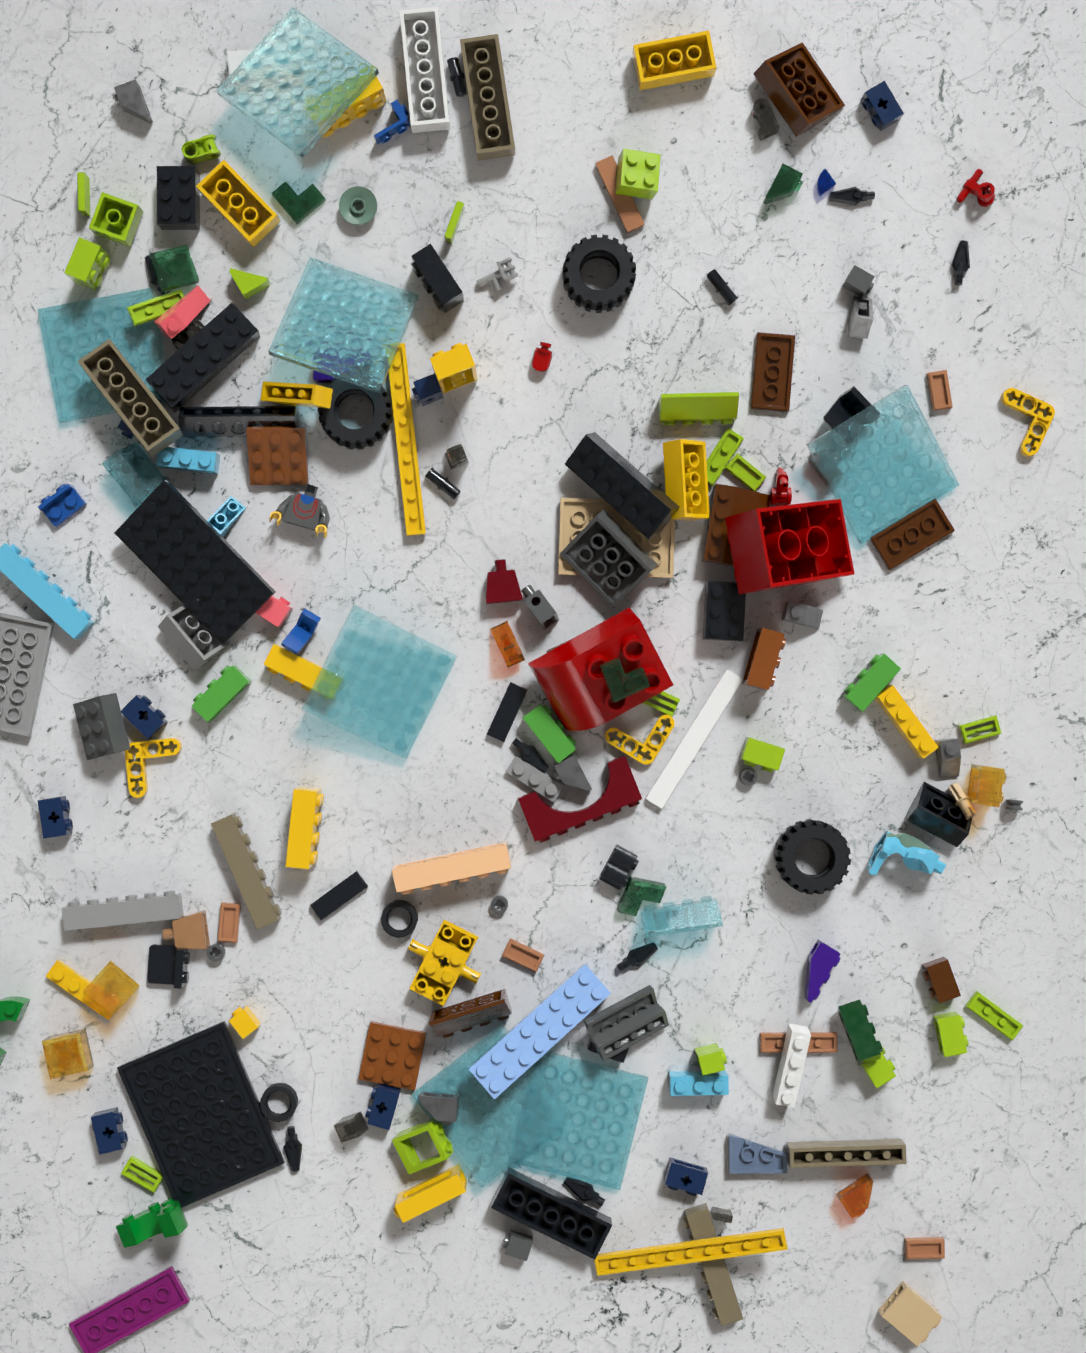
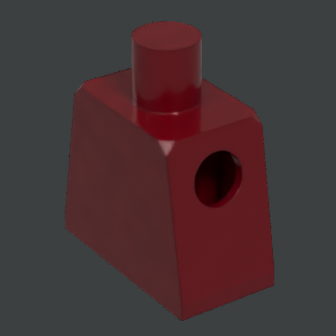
(502, 585)

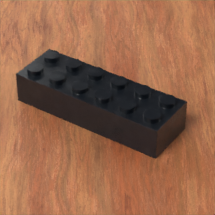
(203, 357)
(621, 485)
(551, 1213)

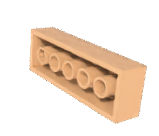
(451, 867)

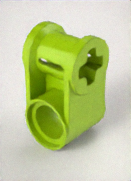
(202, 149)

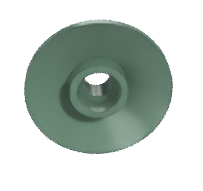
(358, 196)

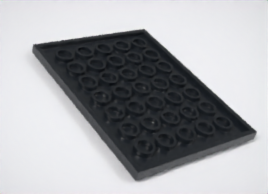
(200, 1114)

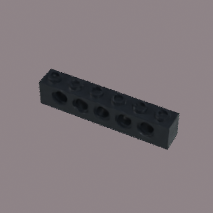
(228, 416)

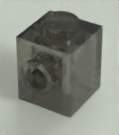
(351, 1127)

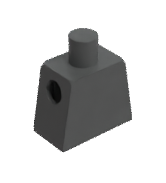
(544, 611)

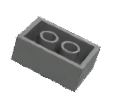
(101, 726)

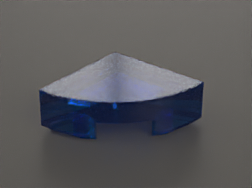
(824, 182)

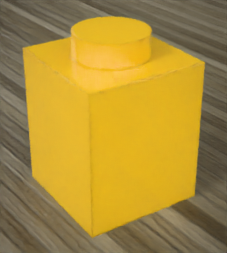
(244, 1021)

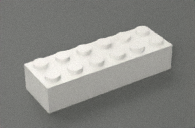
(424, 70)

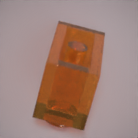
(507, 644)
(856, 1196)

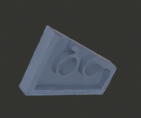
(754, 1158)

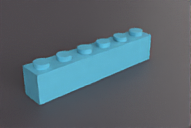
(43, 592)

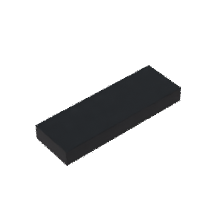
(507, 712)
(339, 895)

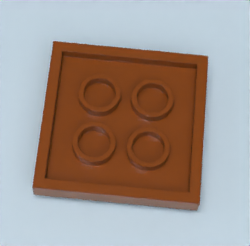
(277, 455)
(392, 1055)

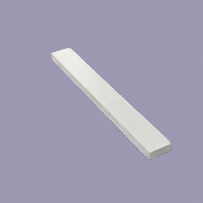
(694, 738)

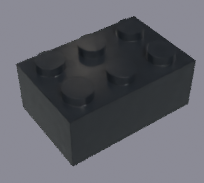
(178, 198)
(436, 279)
(723, 612)

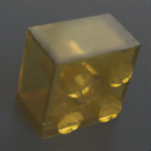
(986, 785)
(111, 989)
(67, 1053)

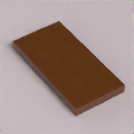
(772, 372)
(912, 534)

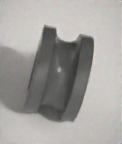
(750, 771)
(1014, 804)
(494, 901)
(220, 956)

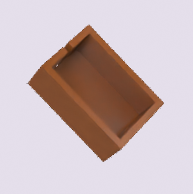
(764, 659)

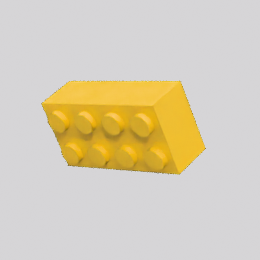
(674, 60)
(370, 98)
(238, 203)
(454, 367)
(687, 478)
(303, 828)

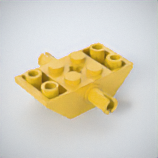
(435, 979)

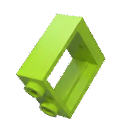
(407, 1152)

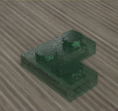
(298, 205)
(621, 684)
(637, 891)

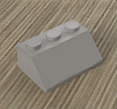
(190, 637)

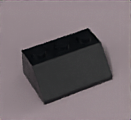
(939, 815)

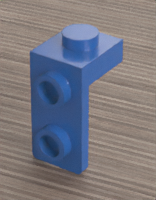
(399, 127)
(301, 632)

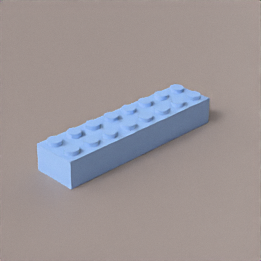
(539, 1031)

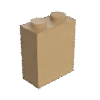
(910, 1313)

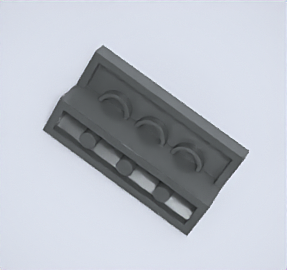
(626, 1023)

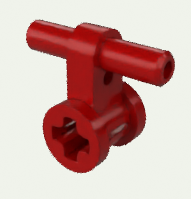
(980, 190)
(781, 492)

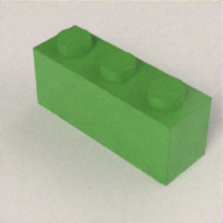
(871, 681)
(221, 692)
(550, 732)

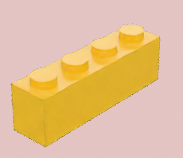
(296, 394)
(292, 666)
(906, 722)

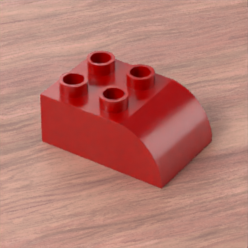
(789, 545)
(574, 677)

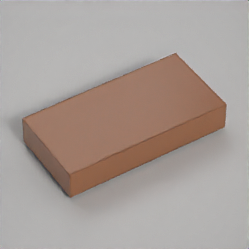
(939, 390)
(229, 922)
(523, 955)
(925, 1248)

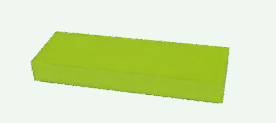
(153, 308)
(722, 454)
(994, 1015)

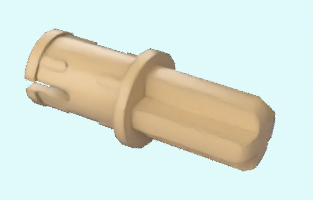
(962, 801)

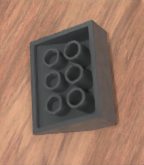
(608, 558)

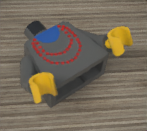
(303, 511)

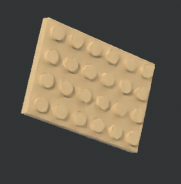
(577, 514)

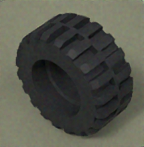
(599, 248)
(363, 436)
(833, 871)

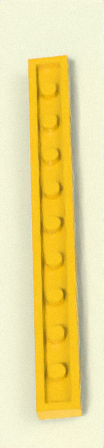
(406, 444)
(691, 1251)

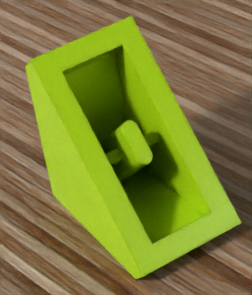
(249, 283)

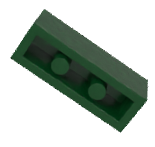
(860, 1032)

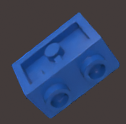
(62, 504)

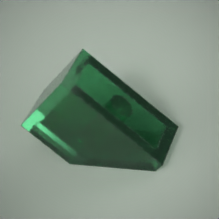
(784, 184)

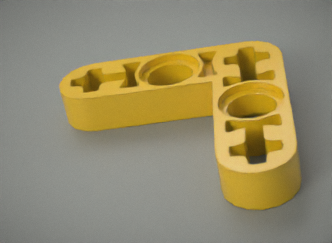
(1037, 418)
(647, 745)
(142, 754)

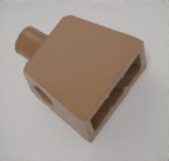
(189, 931)

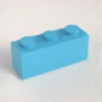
(188, 460)
(694, 1083)

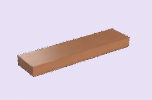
(623, 204)
(819, 1042)

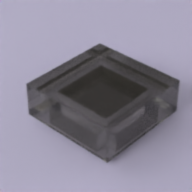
(721, 1214)

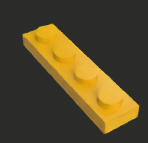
(73, 984)

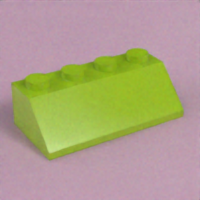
(698, 407)

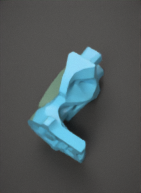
(913, 851)

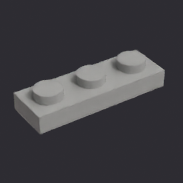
(535, 779)

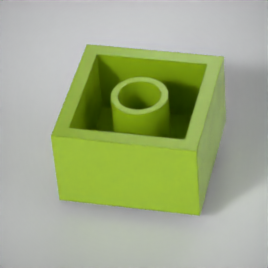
(638, 174)
(116, 219)
(87, 264)

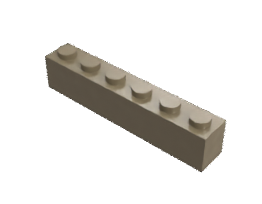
(246, 871)
(846, 1153)
(715, 1271)

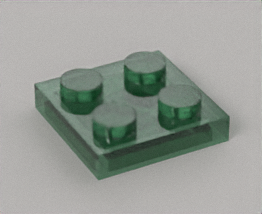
(174, 268)

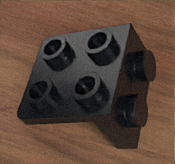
(845, 407)
(168, 965)

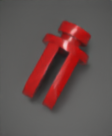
(542, 357)

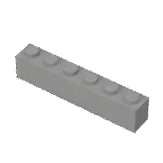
(122, 912)

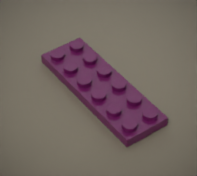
(129, 1311)

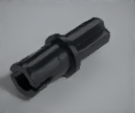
(456, 77)
(722, 287)
(443, 483)

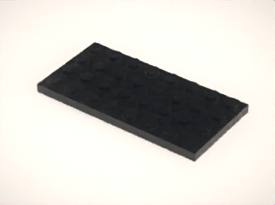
(194, 561)

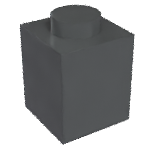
(859, 281)
(518, 1245)

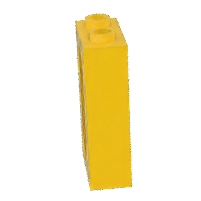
(430, 1193)

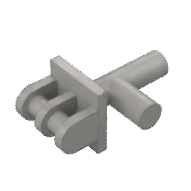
(502, 272)

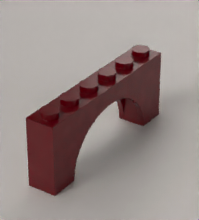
(619, 792)

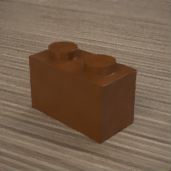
(941, 980)

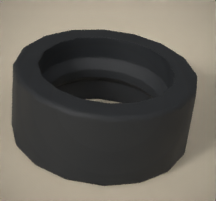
(394, 932)
(276, 1117)

